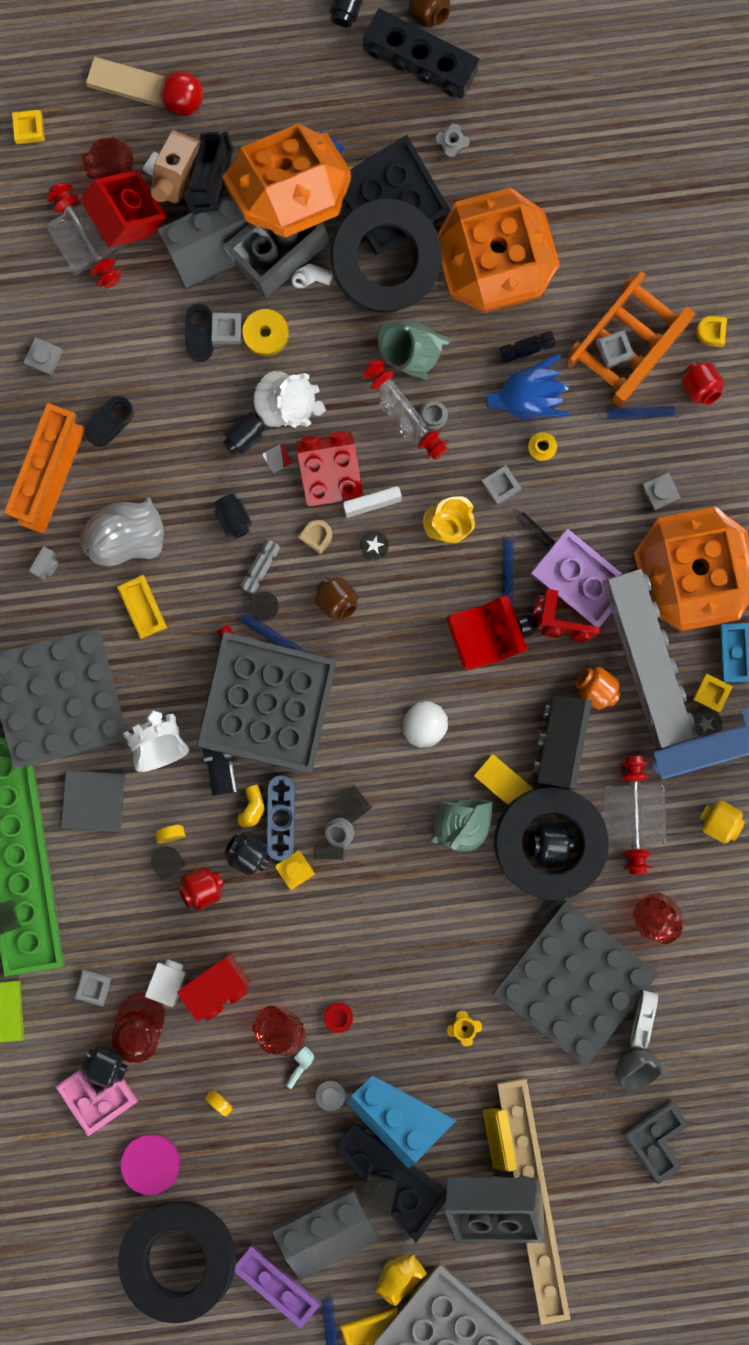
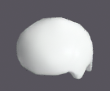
(425, 724)

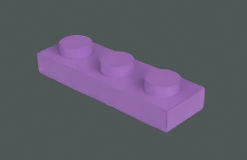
(276, 1286)

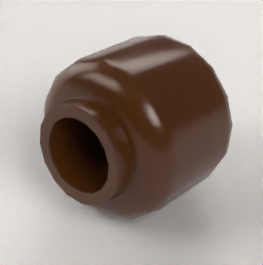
(430, 11)
(336, 598)

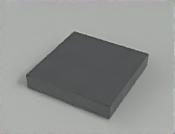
(93, 801)

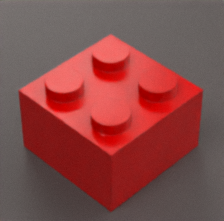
(123, 208)
(214, 987)

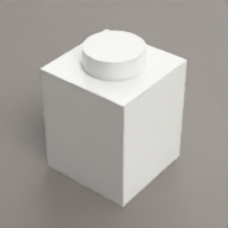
(165, 983)

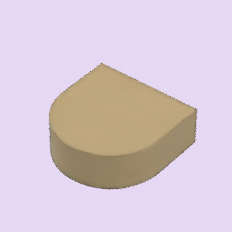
(316, 535)

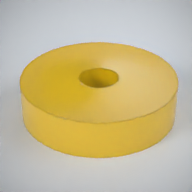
(262, 320)

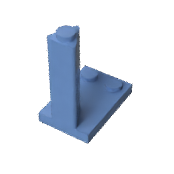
(703, 751)

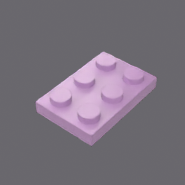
(578, 576)

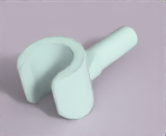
(304, 1058)

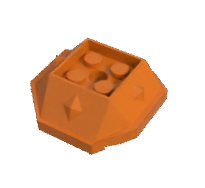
(288, 180)
(493, 279)
(667, 557)

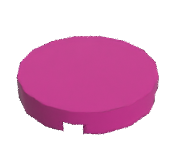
(150, 1164)

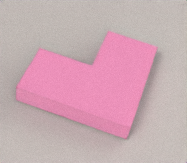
(94, 1108)

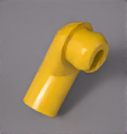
(254, 809)

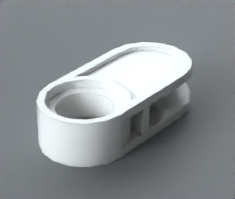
(644, 1020)

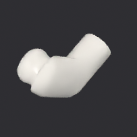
(310, 273)

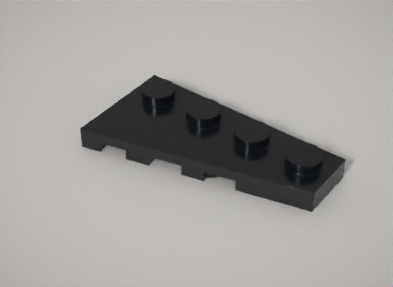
(416, 1194)

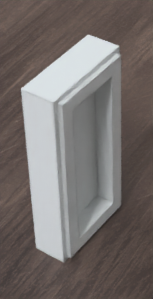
(372, 501)

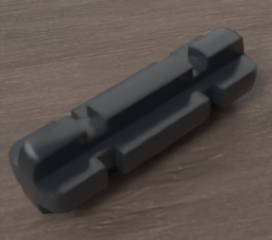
(527, 346)

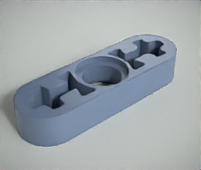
(288, 840)

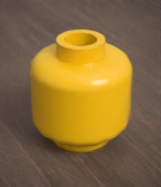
(722, 821)

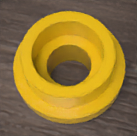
(538, 454)

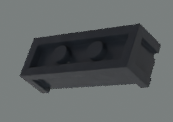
(206, 179)

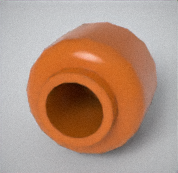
(599, 687)

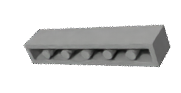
(649, 659)

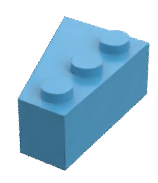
(398, 1119)

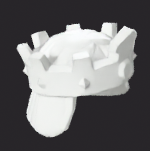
(286, 400)
(156, 742)

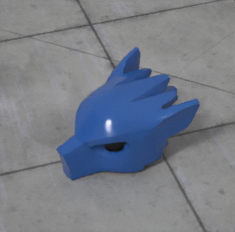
(531, 393)

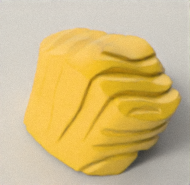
(449, 520)
(399, 1277)

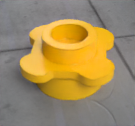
(465, 1037)

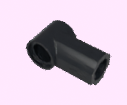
(220, 772)

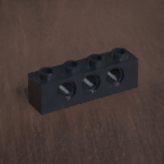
(414, 40)

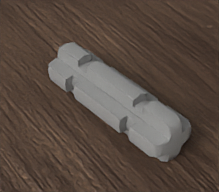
(260, 566)

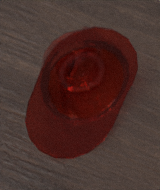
(138, 1027)

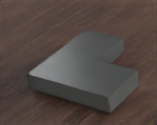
(649, 1140)

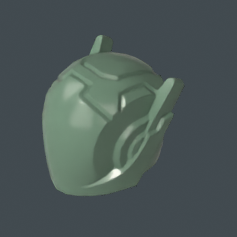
(410, 347)
(462, 824)

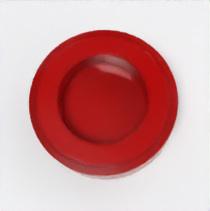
(338, 1017)

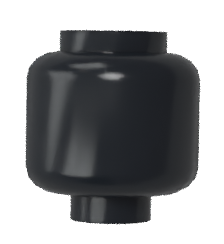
(550, 844)
(247, 853)
(104, 1066)

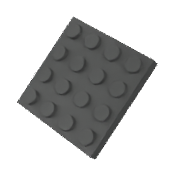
(58, 699)
(266, 703)
(575, 983)

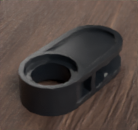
(198, 338)
(103, 426)

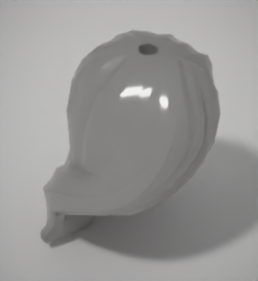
(123, 533)

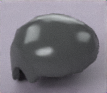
(637, 1069)

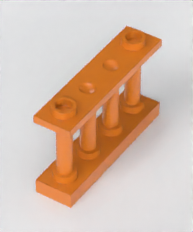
(657, 342)
(45, 469)

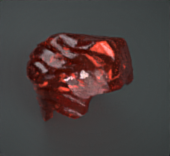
(108, 158)
(658, 918)
(279, 1031)

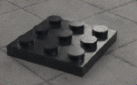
(397, 175)

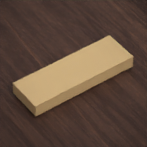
(125, 81)

